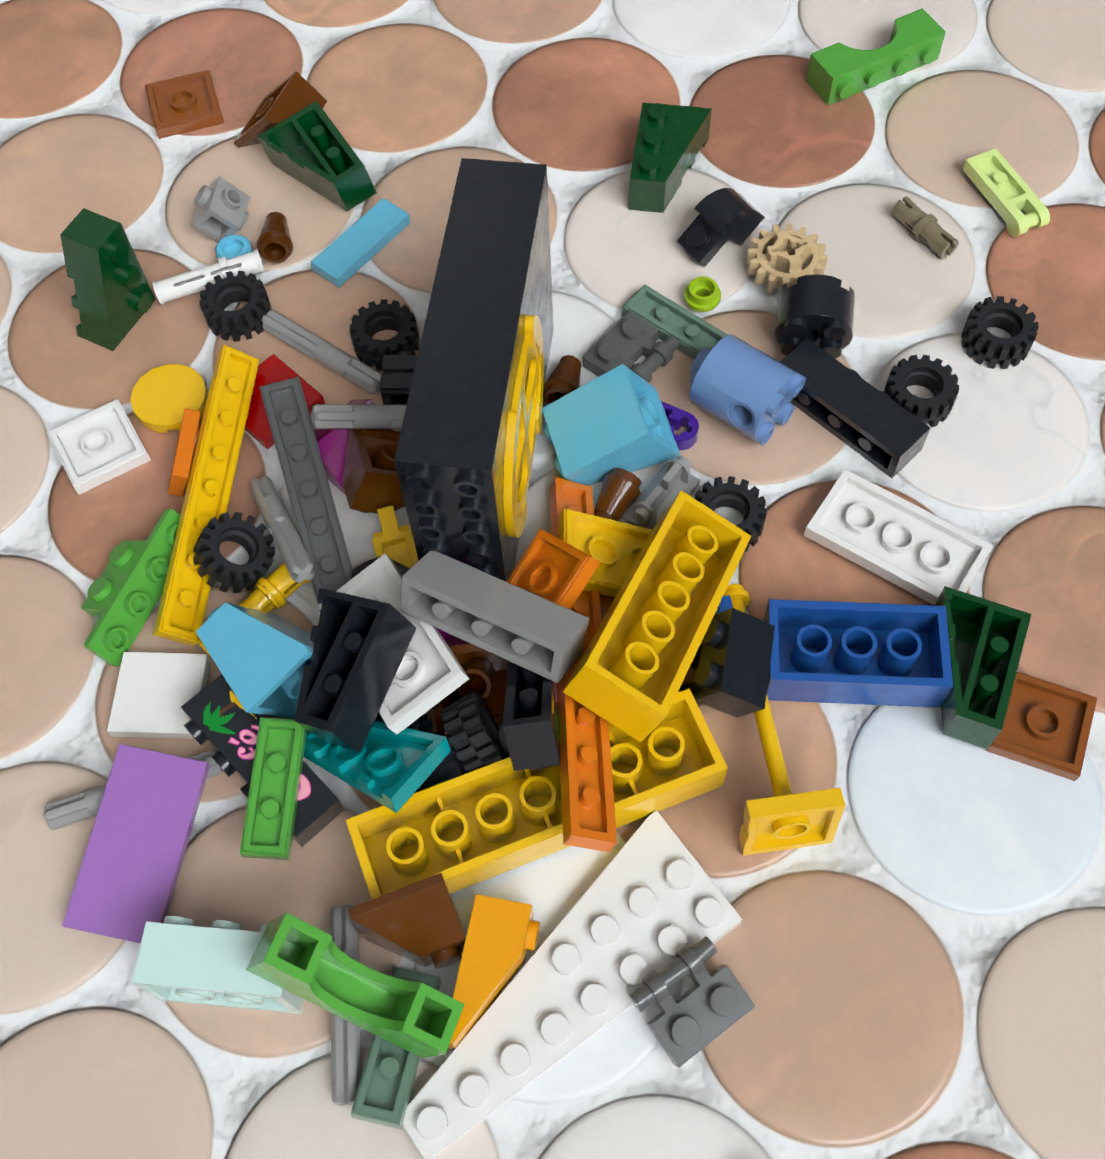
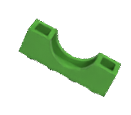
(845, 71)
(393, 1008)

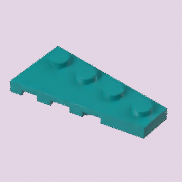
(388, 764)

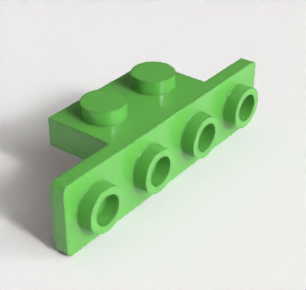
(129, 590)

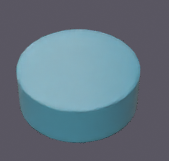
(233, 246)

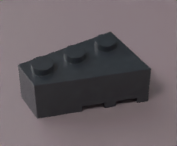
(350, 667)

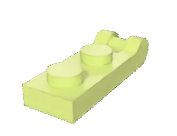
(1006, 192)

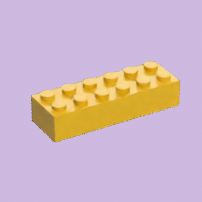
(658, 618)

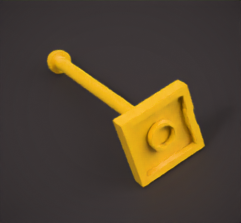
(786, 818)

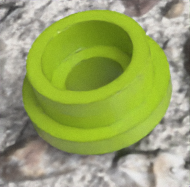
(702, 294)

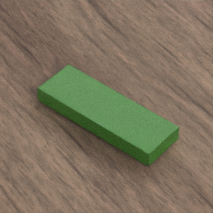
(274, 790)

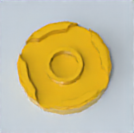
(165, 393)

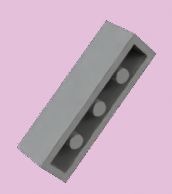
(494, 615)

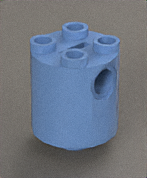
(744, 387)

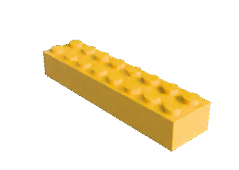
(511, 817)

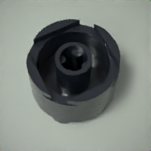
(815, 311)

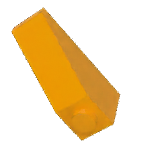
(491, 956)

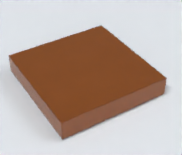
(183, 104)
(1046, 726)

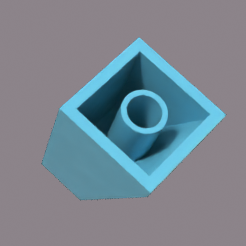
(609, 426)
(258, 657)

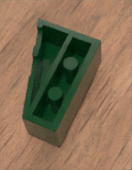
(664, 151)
(318, 156)
(106, 279)
(985, 657)

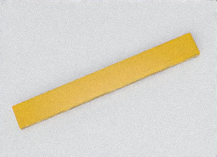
(207, 493)

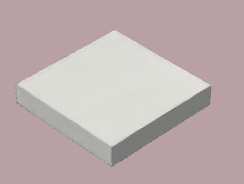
(98, 446)
(153, 691)

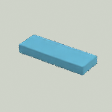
(360, 242)

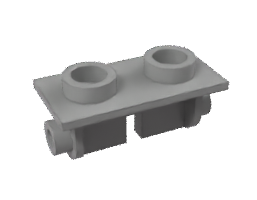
(661, 492)

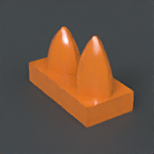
(184, 452)

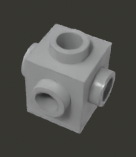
(220, 209)

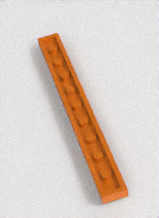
(583, 735)

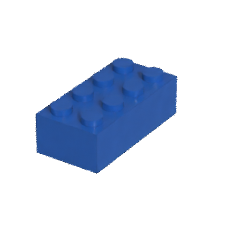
(859, 653)

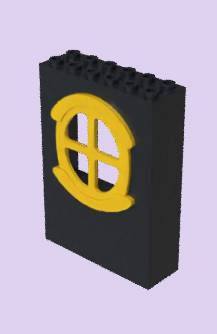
(481, 370)

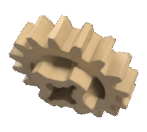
(784, 256)

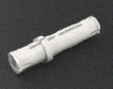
(195, 281)

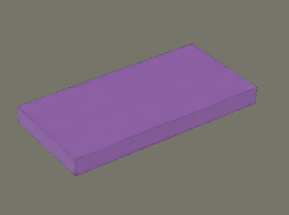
(136, 843)

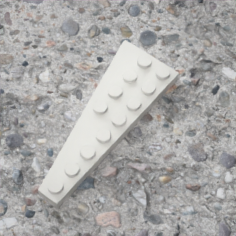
(575, 983)

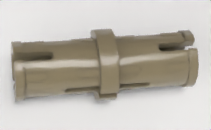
(924, 227)

